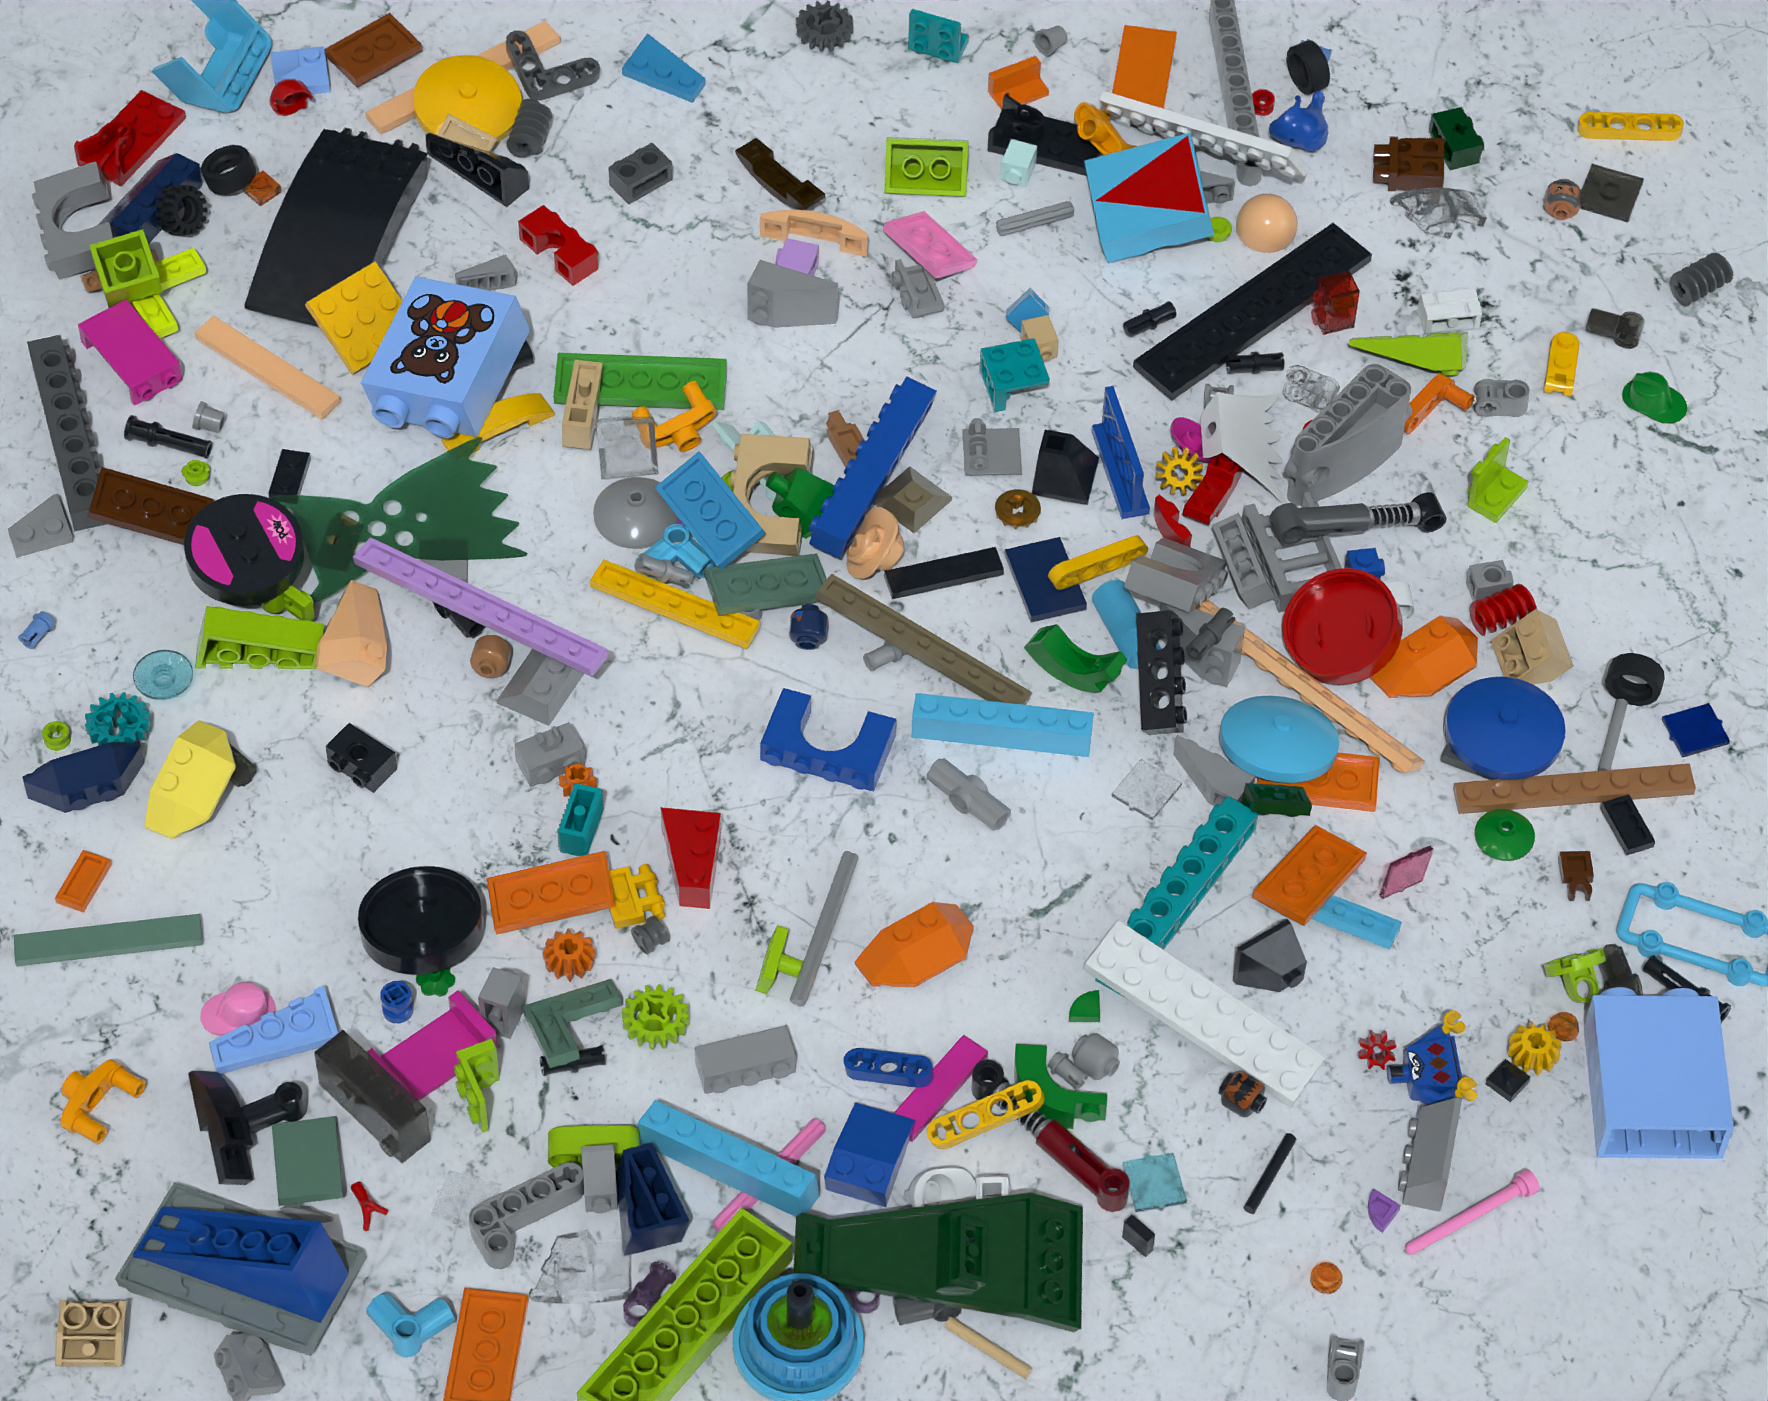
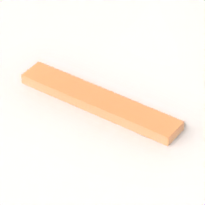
(268, 367)

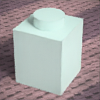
(1018, 163)

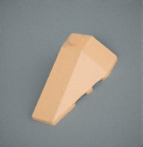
(355, 637)

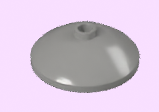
(632, 513)

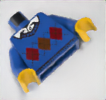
(1433, 1066)

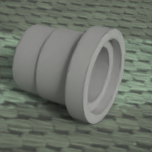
(1050, 39)
(208, 418)

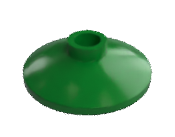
(1504, 844)

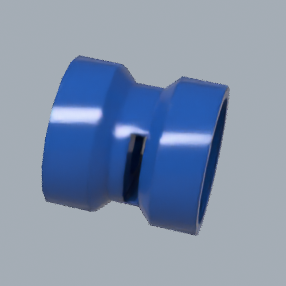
(396, 1002)

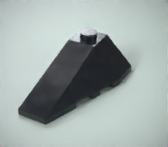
(486, 170)

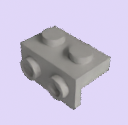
(917, 289)
(247, 1367)

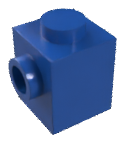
(1365, 560)

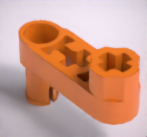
(1431, 395)

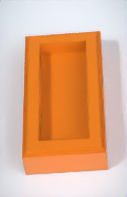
(83, 881)

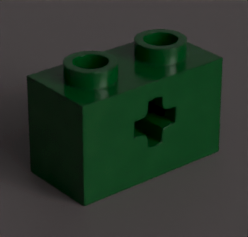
(1461, 141)

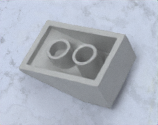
(790, 297)
(1221, 659)

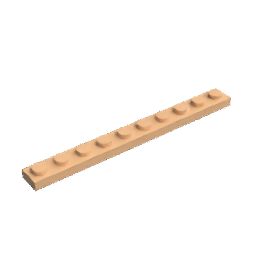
(1332, 705)

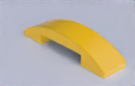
(506, 415)

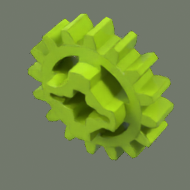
(655, 1016)

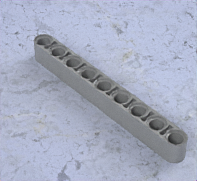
(1234, 80)

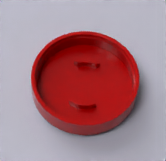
(1342, 626)

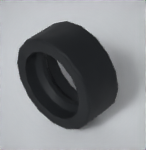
(1308, 67)
(234, 179)
(1638, 666)

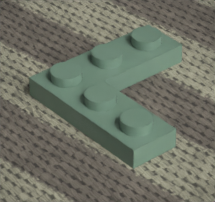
(549, 1017)

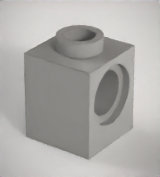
(1488, 579)

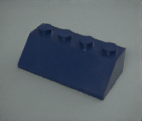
(137, 207)

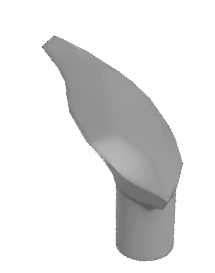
(299, 1212)

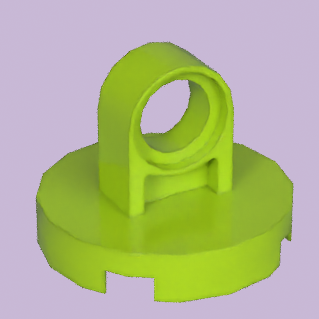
(1575, 969)

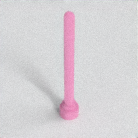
(1523, 1185)

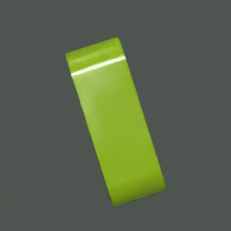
(566, 1141)

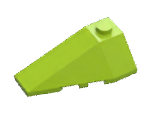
(1435, 351)

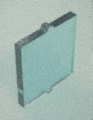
(1154, 1182)

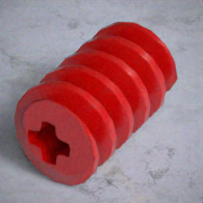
(1501, 608)

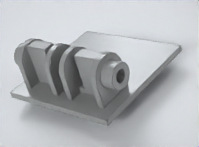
(991, 450)

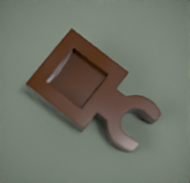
(1578, 870)

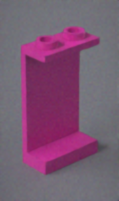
(131, 351)
(428, 1056)

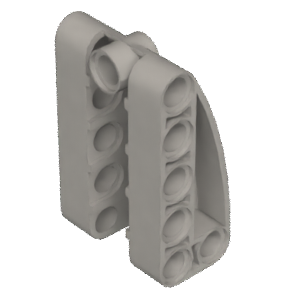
(1350, 435)

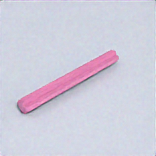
(791, 1152)

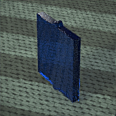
(1695, 730)

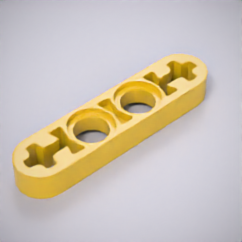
(1630, 122)
(1097, 562)
(983, 1109)

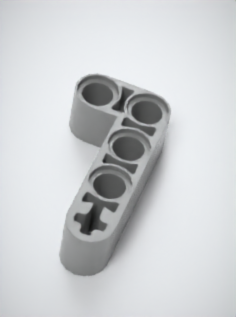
(569, 1188)

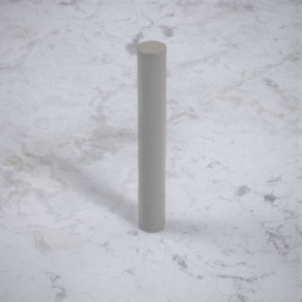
(1613, 735)

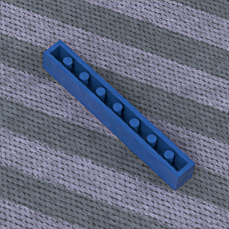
(872, 467)

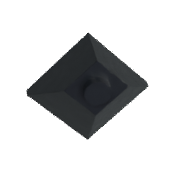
(1271, 960)

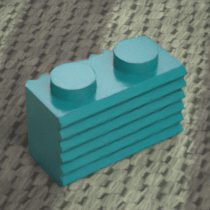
(580, 820)

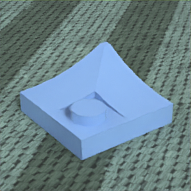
(304, 65)

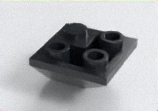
(1064, 468)

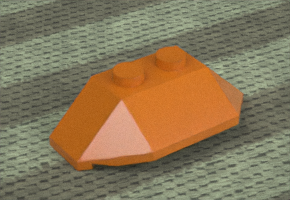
(1429, 659)
(917, 947)

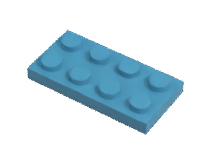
(710, 510)

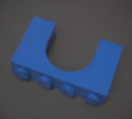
(854, 765)

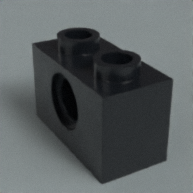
(353, 744)

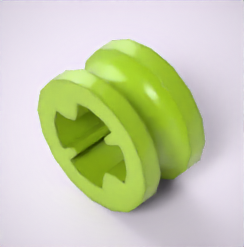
(56, 743)

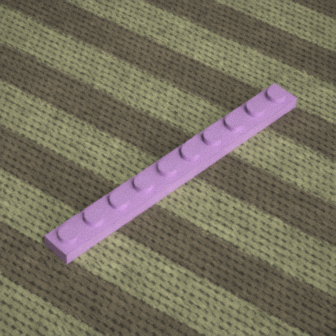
(481, 607)

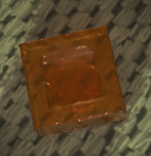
(262, 188)

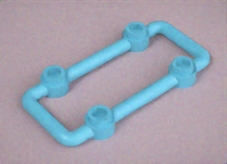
(1650, 942)

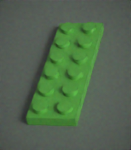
(646, 379)

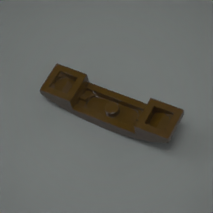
(775, 178)

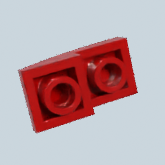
(1167, 519)

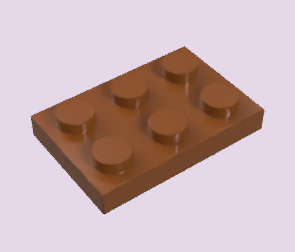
(373, 49)

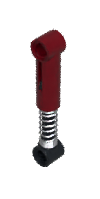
(1058, 1143)

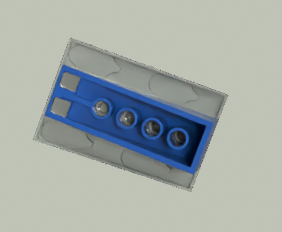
(242, 1268)

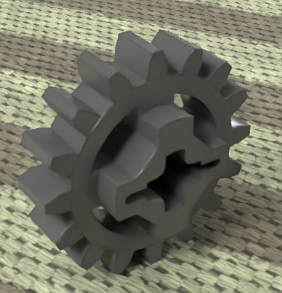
(824, 25)

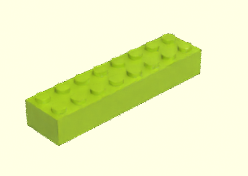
(692, 1315)

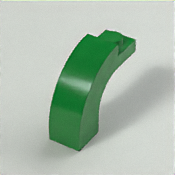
(1070, 663)
(1058, 1102)

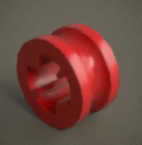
(1265, 96)

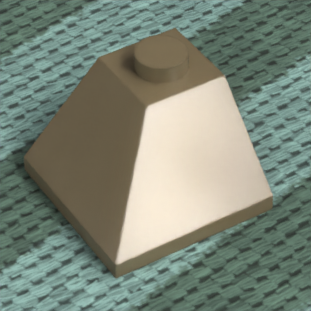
(912, 499)

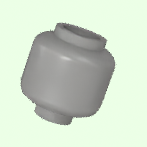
(1096, 1056)

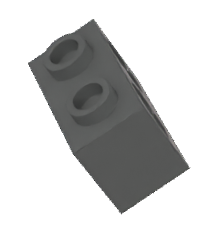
(640, 173)

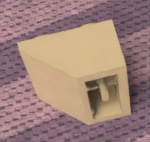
(1533, 649)

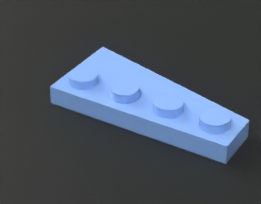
(293, 1030)

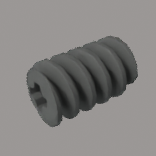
(529, 128)
(1700, 278)

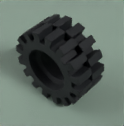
(168, 209)

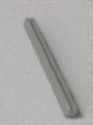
(824, 928)

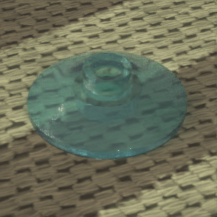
(160, 666)

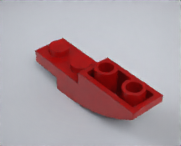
(1214, 489)

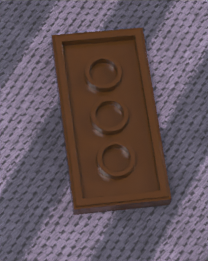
(144, 505)

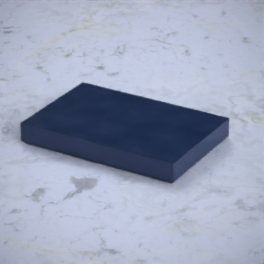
(1030, 572)

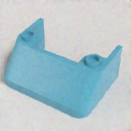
(233, 65)

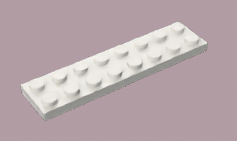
(1206, 134)
(1203, 1012)

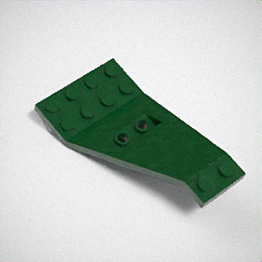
(1018, 1256)

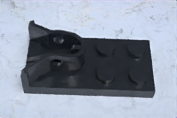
(1055, 139)

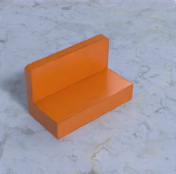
(1019, 80)

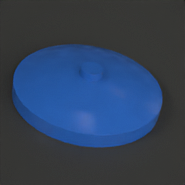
(1505, 728)

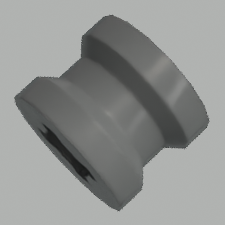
(649, 935)

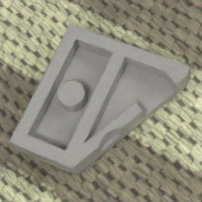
(41, 529)

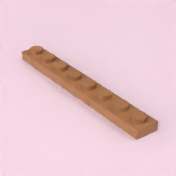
(1574, 788)

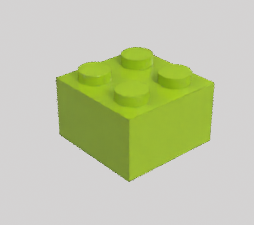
(126, 268)

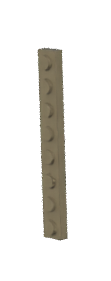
(920, 642)

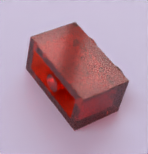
(1335, 303)

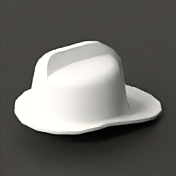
(941, 1187)

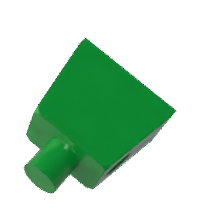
(799, 496)

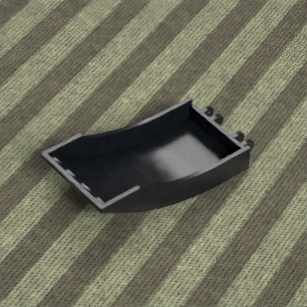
(334, 219)

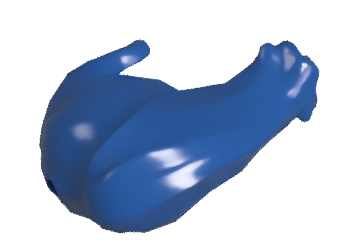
(1302, 126)

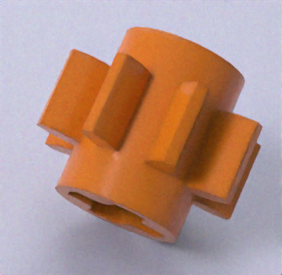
(576, 774)

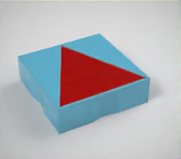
(1148, 197)

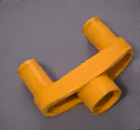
(1096, 128)
(684, 427)
(87, 1091)

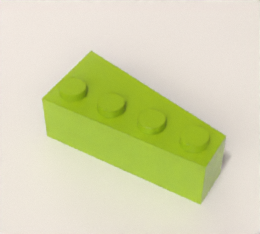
(256, 640)

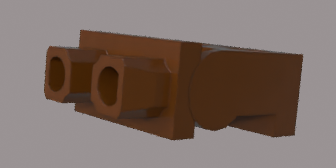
(1411, 163)

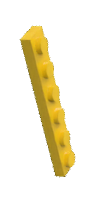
(673, 603)

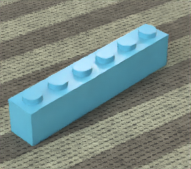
(1002, 724)
(728, 1159)

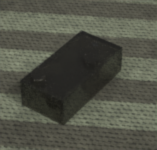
(372, 1097)

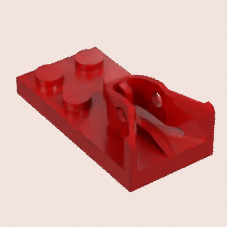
(130, 137)

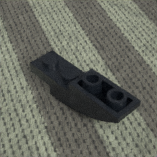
(227, 1128)

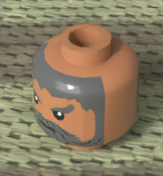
(1561, 198)

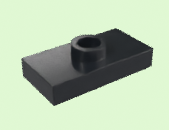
(1627, 824)

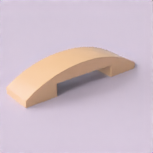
(814, 225)

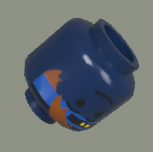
(808, 627)

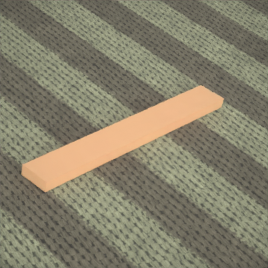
(400, 108)

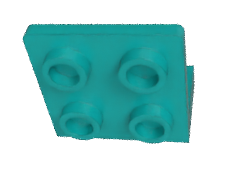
(936, 36)
(1010, 369)

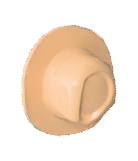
(875, 545)

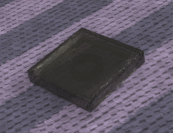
(1610, 192)

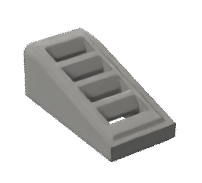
(488, 275)

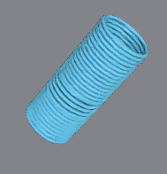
(1119, 615)

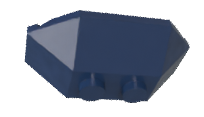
(85, 776)

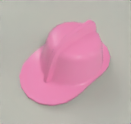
(239, 1006)

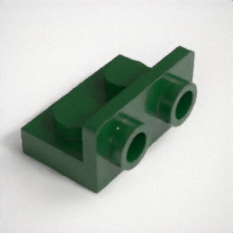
(1276, 799)

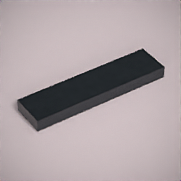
(943, 572)

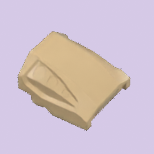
(90, 1334)

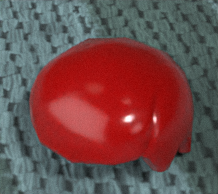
(289, 97)

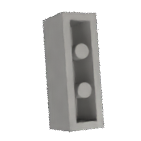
(745, 1060)

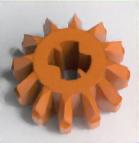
(569, 954)

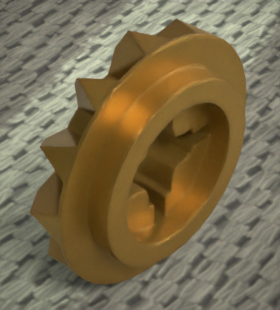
(1015, 499)

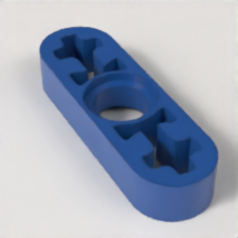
(896, 1077)

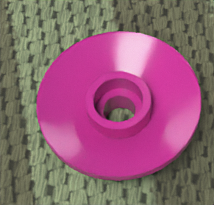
(1188, 435)

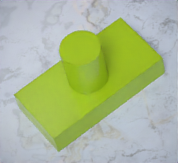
(776, 961)

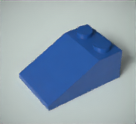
(868, 1154)

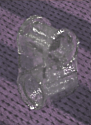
(1311, 390)

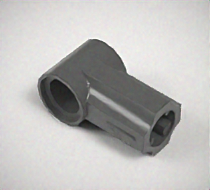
(912, 1311)

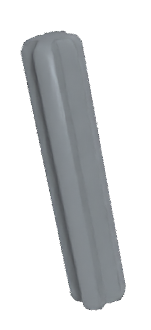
(1035, 218)

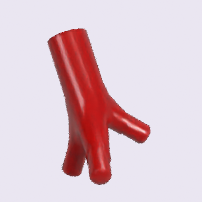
(367, 1204)

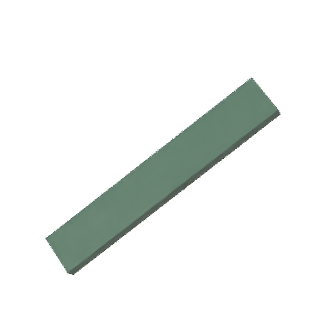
(107, 940)

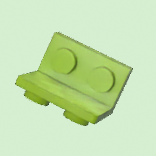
(1493, 485)
(475, 1071)

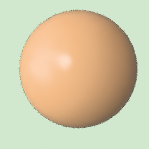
(1267, 223)

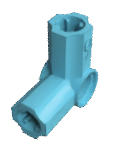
(687, 552)
(421, 1325)

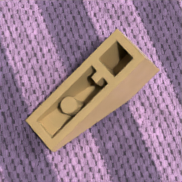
(581, 404)

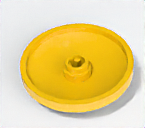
(470, 90)

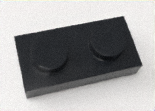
(290, 473)

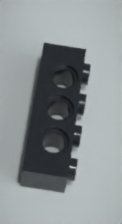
(1150, 628)

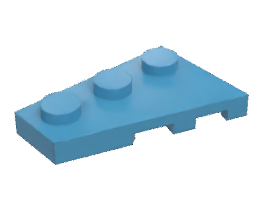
(663, 70)

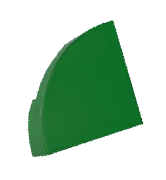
(1086, 1008)

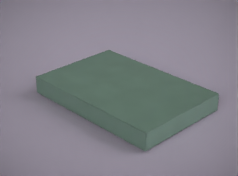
(307, 1161)

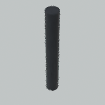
(1270, 1173)

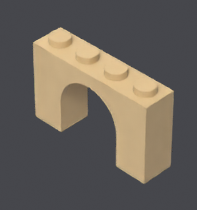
(760, 457)

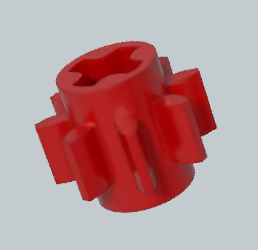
(1385, 1046)

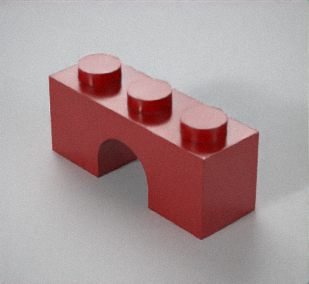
(546, 230)

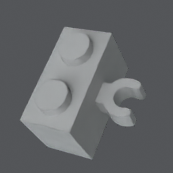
(548, 753)

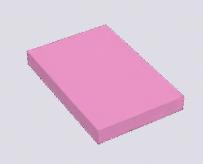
(930, 244)

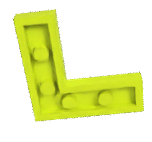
(171, 272)

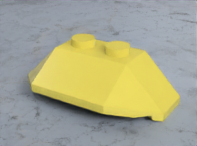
(190, 781)

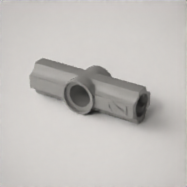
(968, 794)

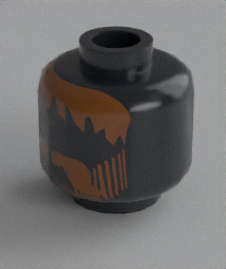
(1242, 1094)

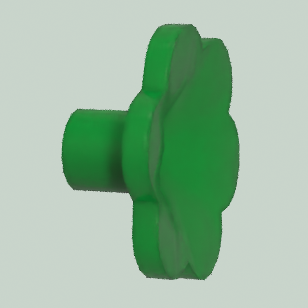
(436, 983)

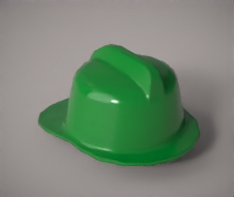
(1654, 398)

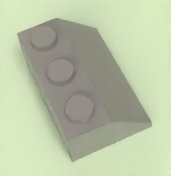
(540, 687)
(1430, 1155)

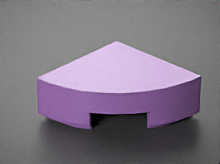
(1381, 1210)

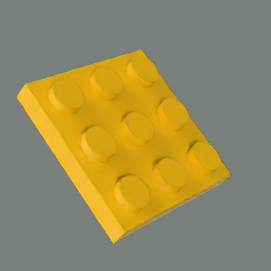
(356, 315)

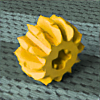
(1173, 478)
(1534, 1048)

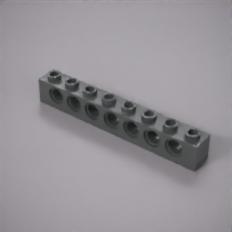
(66, 426)

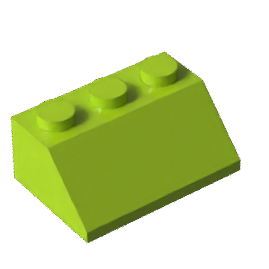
(926, 166)

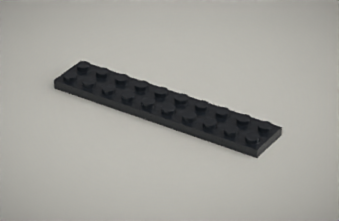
(1249, 312)

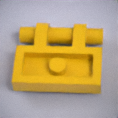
(629, 906)

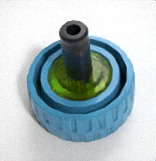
(799, 1330)

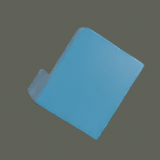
(1026, 307)

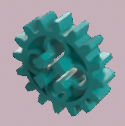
(131, 713)

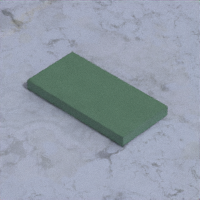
(765, 583)

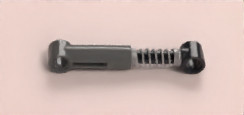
(1296, 523)

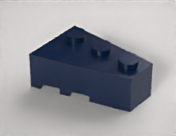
(647, 1202)

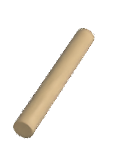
(988, 1347)

